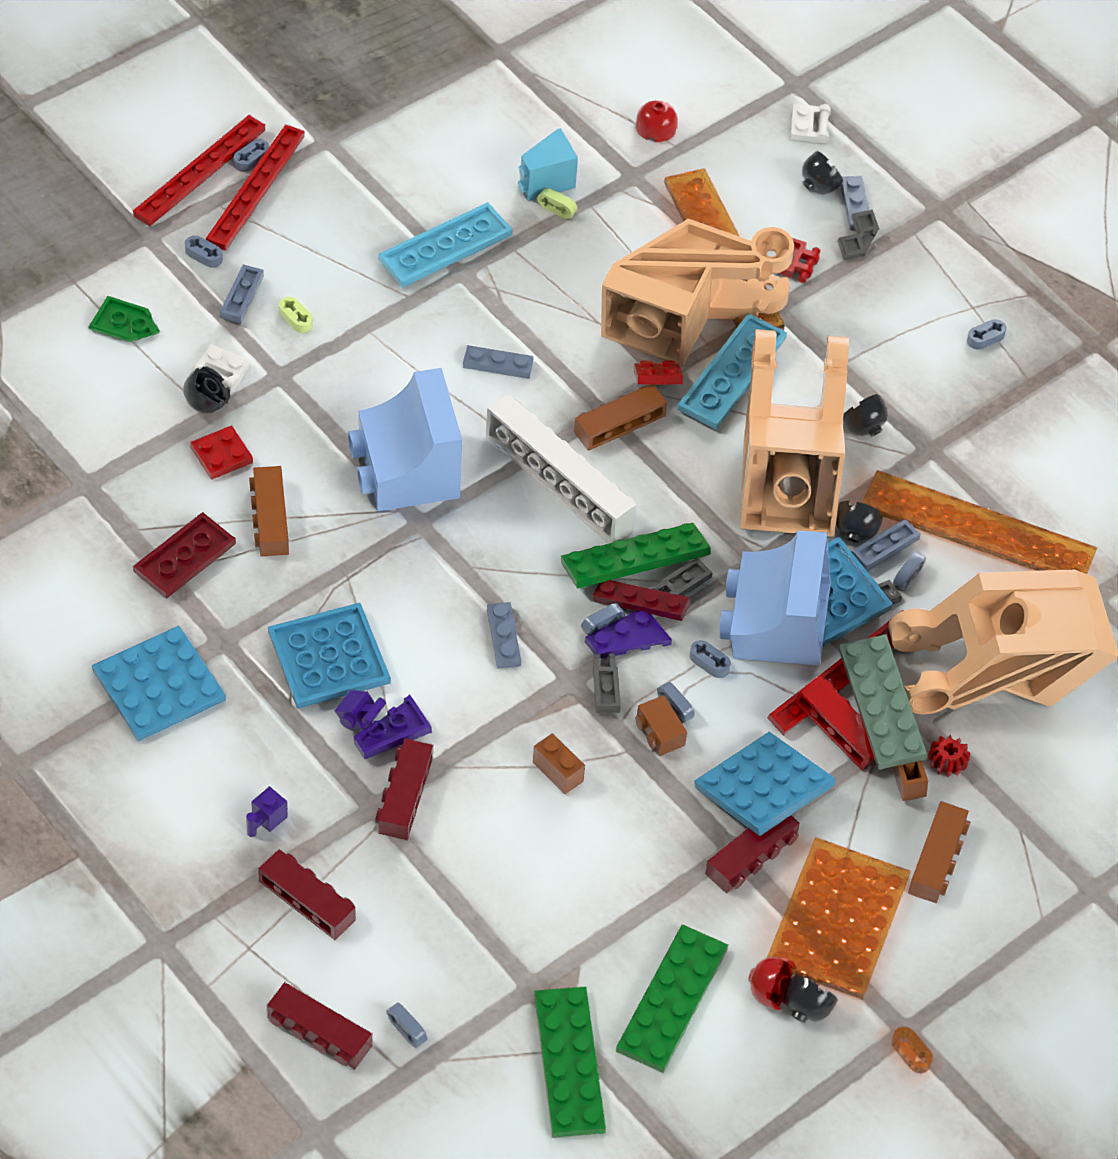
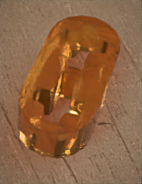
(914, 1048)

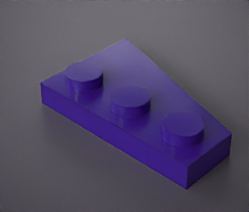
(627, 634)
(400, 723)

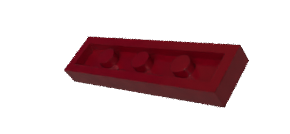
(642, 599)

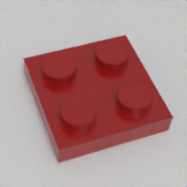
(658, 373)
(221, 452)

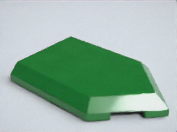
(123, 320)

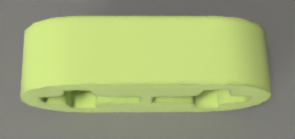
(557, 203)
(291, 317)

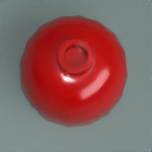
(657, 121)
(770, 980)

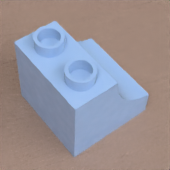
(410, 445)
(780, 602)

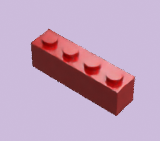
(836, 719)

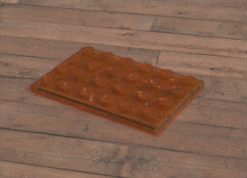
(839, 917)

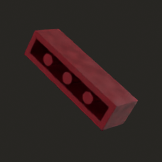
(405, 789)
(749, 853)
(307, 894)
(319, 1026)

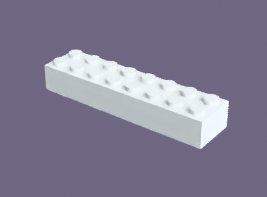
(560, 469)

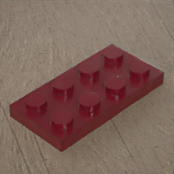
(184, 555)

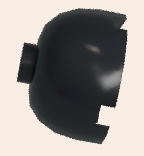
(820, 175)
(205, 390)
(866, 417)
(858, 521)
(808, 1000)

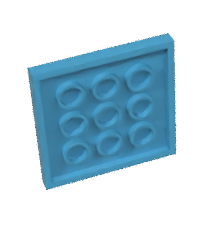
(853, 594)
(328, 655)
(158, 683)
(764, 783)

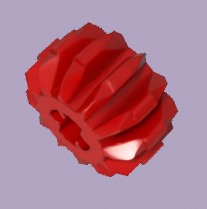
(949, 755)

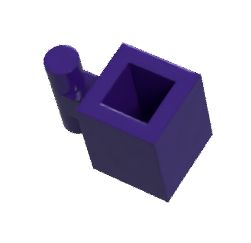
(358, 709)
(267, 810)

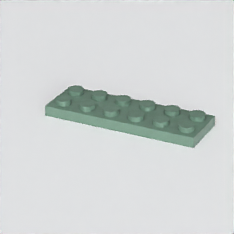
(882, 702)

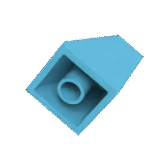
(548, 165)

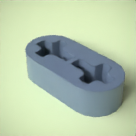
(249, 153)
(203, 252)
(985, 332)
(909, 570)
(602, 618)
(710, 659)
(677, 701)
(406, 1025)

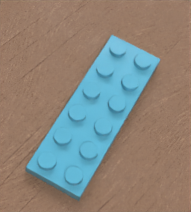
(445, 244)
(726, 375)

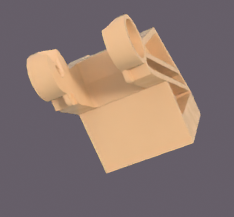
(689, 275)
(793, 450)
(1021, 635)

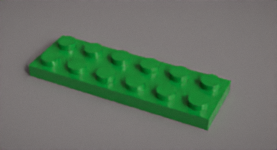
(635, 555)
(672, 998)
(569, 1062)

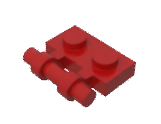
(800, 252)

